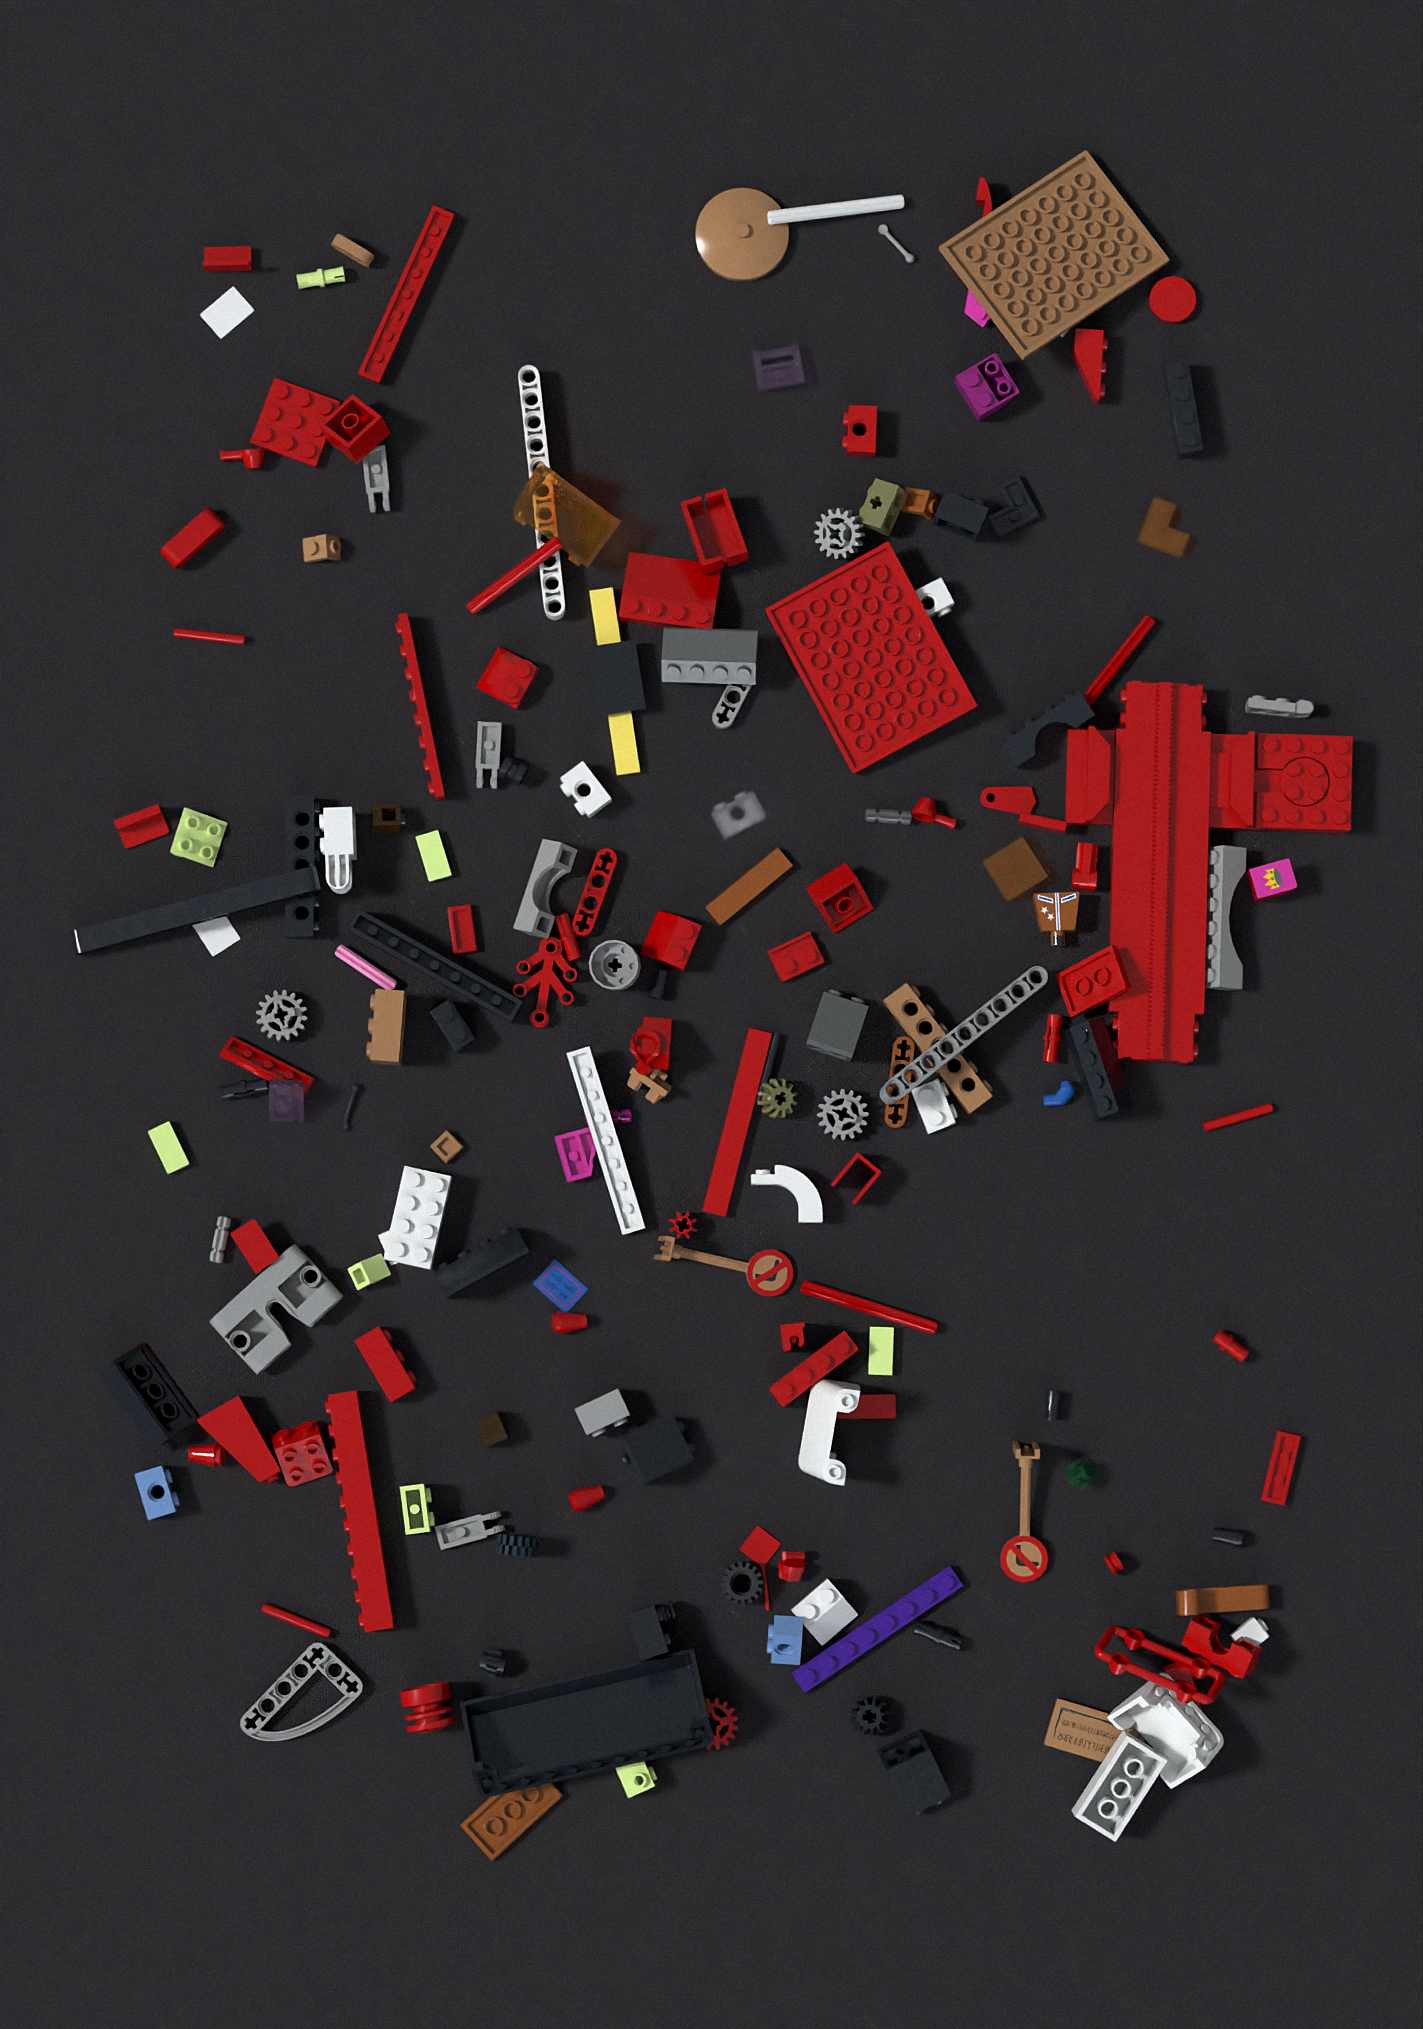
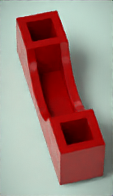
(813, 1369)

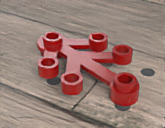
(546, 977)

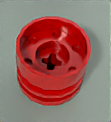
(427, 1707)

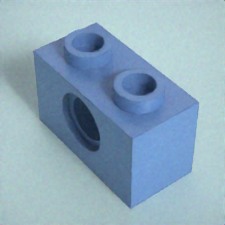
(146, 1482)
(785, 1639)

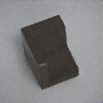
(492, 1429)

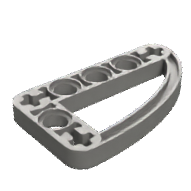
(296, 1682)

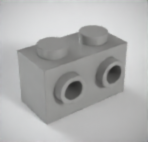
(603, 1412)

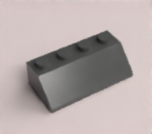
(710, 655)

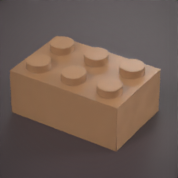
(387, 1027)

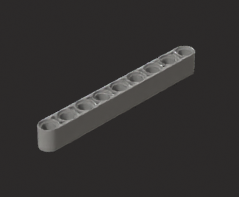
(958, 1044)

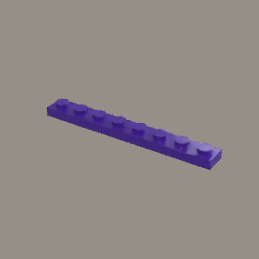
(877, 1629)

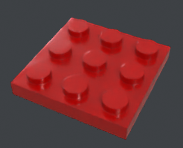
(292, 422)

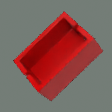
(714, 531)

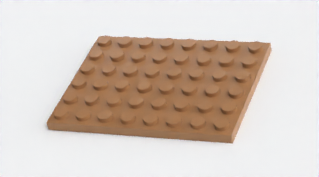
(1054, 254)

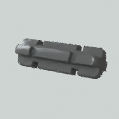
(888, 816)

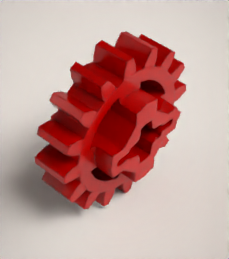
(724, 1720)

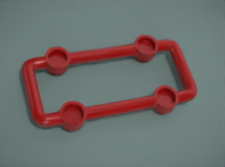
(1184, 1690)

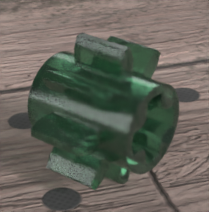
(1080, 1474)

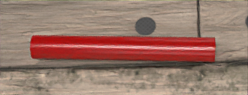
(209, 636)
(1237, 1117)
(296, 1620)

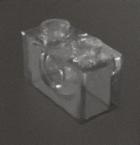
(729, 826)

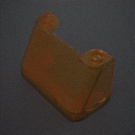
(565, 513)

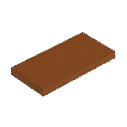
(507, 1816)

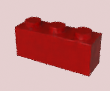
(386, 1363)

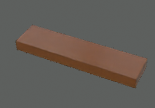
(748, 886)

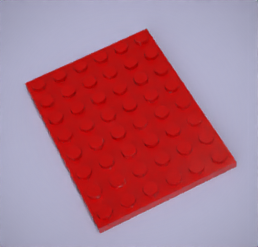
(871, 658)

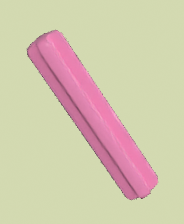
(365, 968)

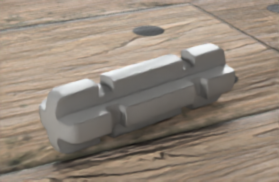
(220, 1239)

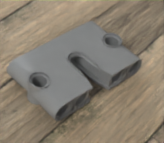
(251, 1314)

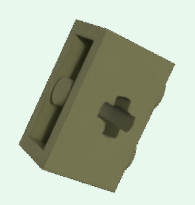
(890, 498)

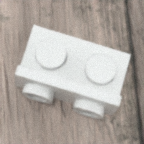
(934, 1106)

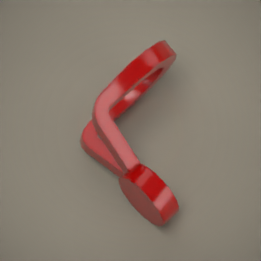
(644, 1066)

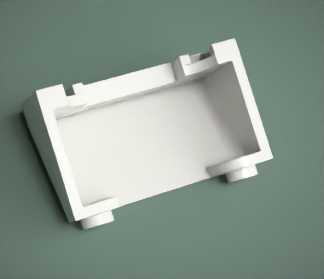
(824, 1401)
(1171, 1728)

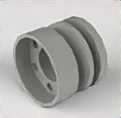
(607, 953)

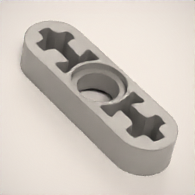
(730, 715)

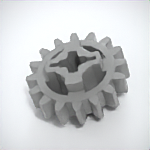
(831, 528)
(271, 1018)
(829, 1109)

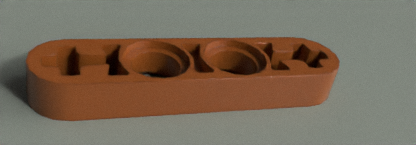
(908, 1054)

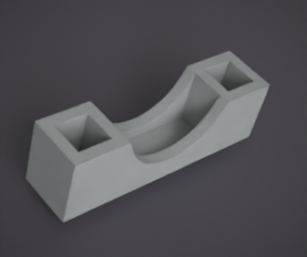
(551, 863)

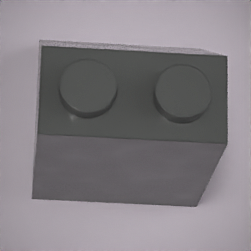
(837, 1025)

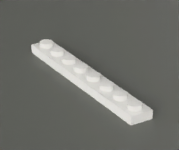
(606, 1140)

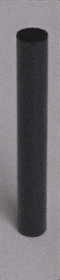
(769, 1063)

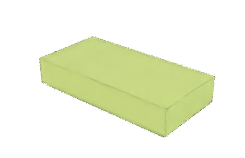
(433, 856)
(168, 1147)
(880, 1351)

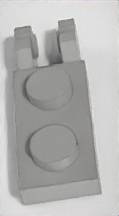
(377, 477)
(1281, 707)
(488, 751)
(466, 1530)

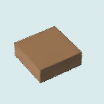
(446, 1146)

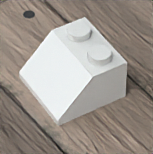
(824, 1612)

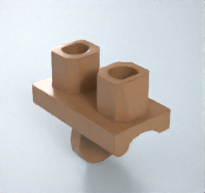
(654, 1080)

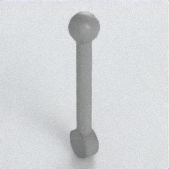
(883, 230)

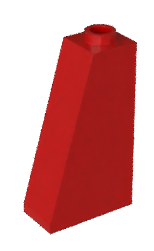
(240, 1436)

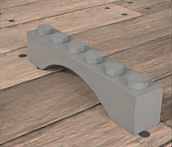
(1223, 966)

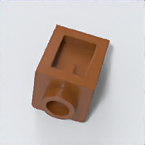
(920, 502)

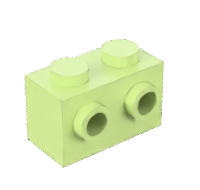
(415, 1508)
(636, 1778)

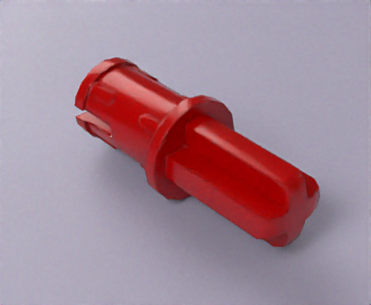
(568, 937)

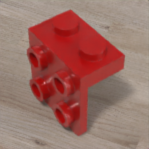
(301, 1453)

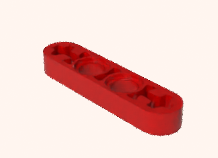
(597, 893)

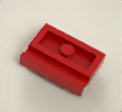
(795, 957)

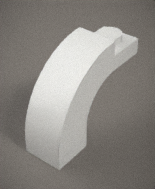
(802, 1188)

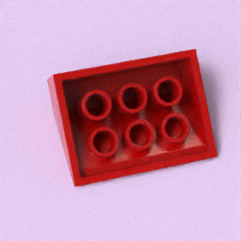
(668, 592)

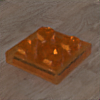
(1015, 869)

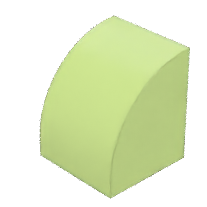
(369, 1271)

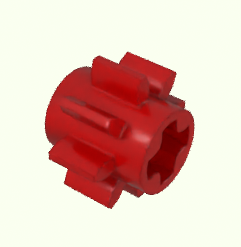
(676, 1228)

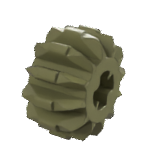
(780, 1089)

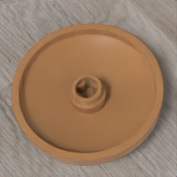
(737, 236)

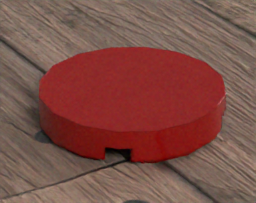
(1172, 299)

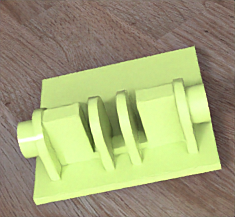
(198, 837)

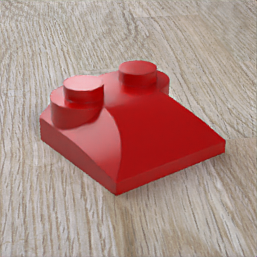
(508, 677)

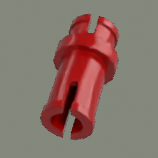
(1231, 1346)

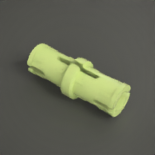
(320, 277)

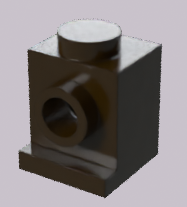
(383, 812)

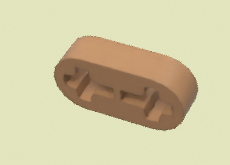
(352, 250)

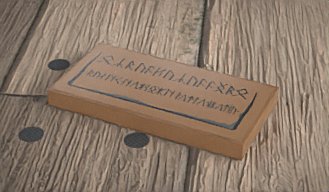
(1083, 1730)

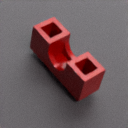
(1203, 1640)

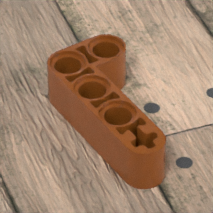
(1222, 1599)

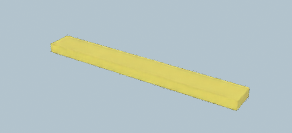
(620, 724)

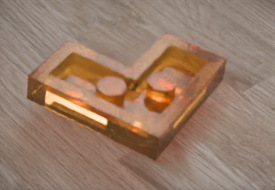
(1158, 534)

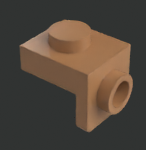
(321, 548)

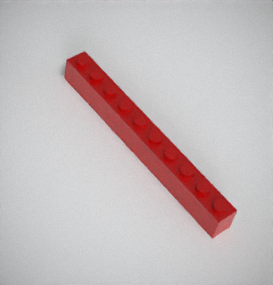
(361, 1511)

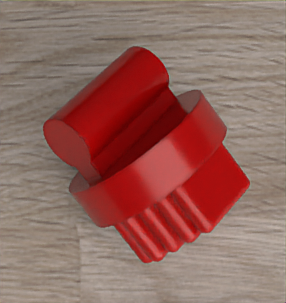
(791, 1565)

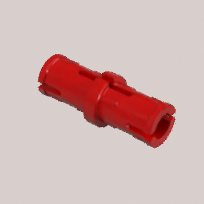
(1052, 1038)

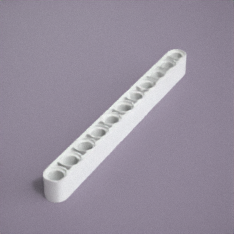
(534, 458)

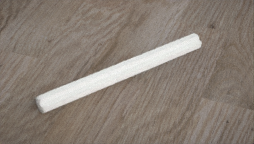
(835, 209)

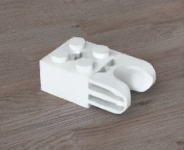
(338, 846)

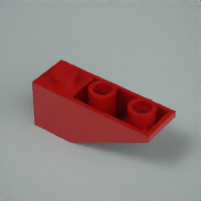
(1087, 354)

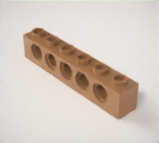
(910, 995)

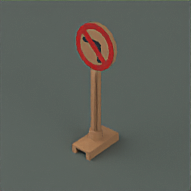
(767, 1271)
(1024, 1556)

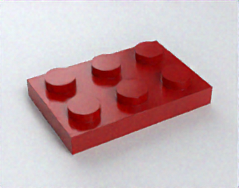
(1093, 981)

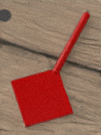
(760, 1548)

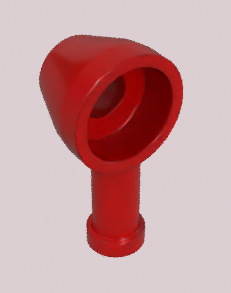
(251, 457)
(926, 811)

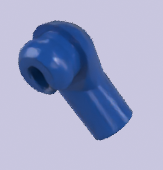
(1062, 1096)

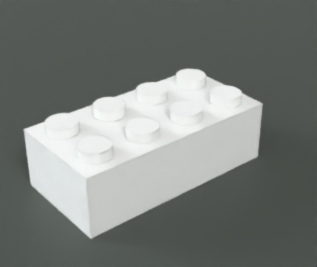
(417, 1218)
(1119, 1785)

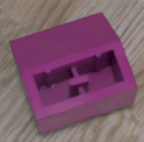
(986, 386)

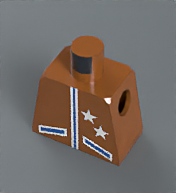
(1056, 914)

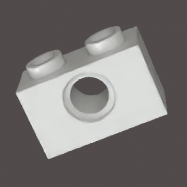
(939, 595)
(580, 776)

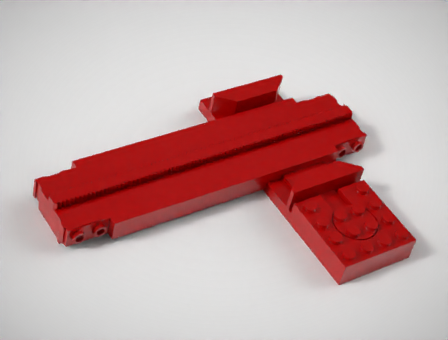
(1161, 793)

